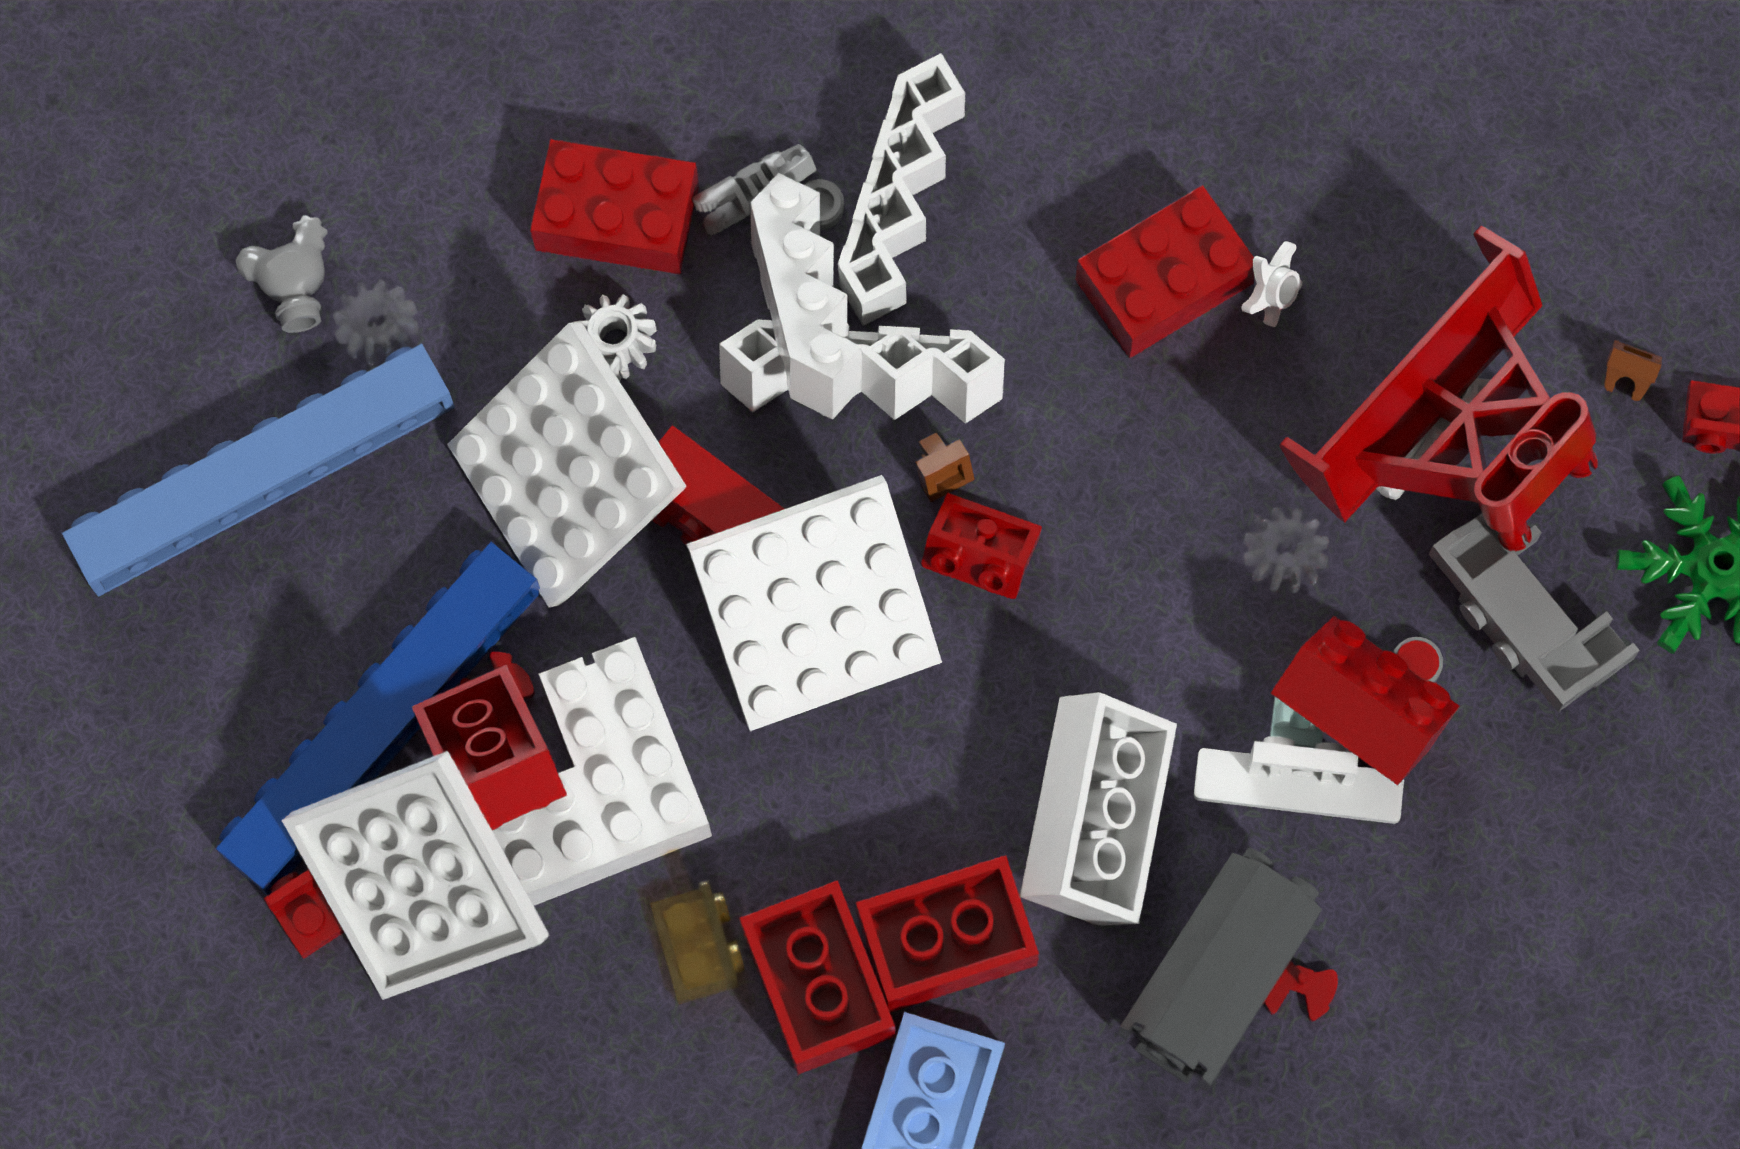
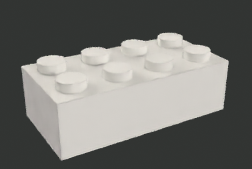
(1098, 810)

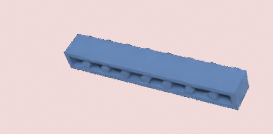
(258, 469)

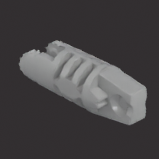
(737, 192)

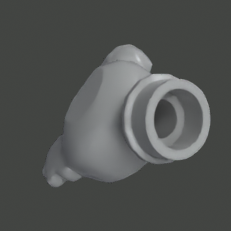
(290, 274)

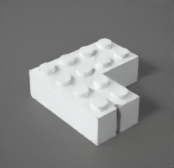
(627, 783)

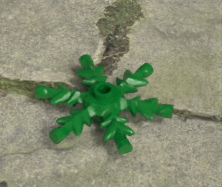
(1698, 565)

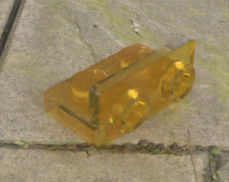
(696, 944)

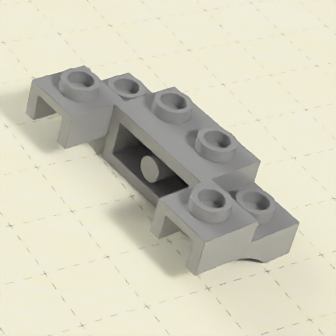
(1524, 619)

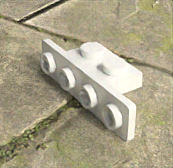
(1298, 780)

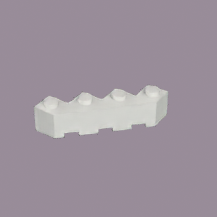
(902, 164)
(803, 305)
(896, 369)

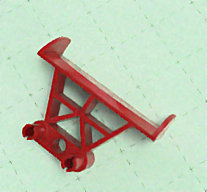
(1427, 386)

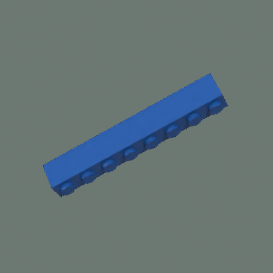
(379, 717)

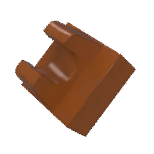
(1632, 363)
(943, 467)

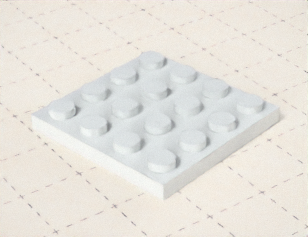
(566, 464)
(815, 602)
(415, 876)

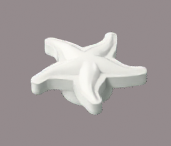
(1275, 286)

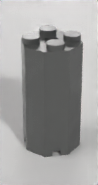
(1221, 968)

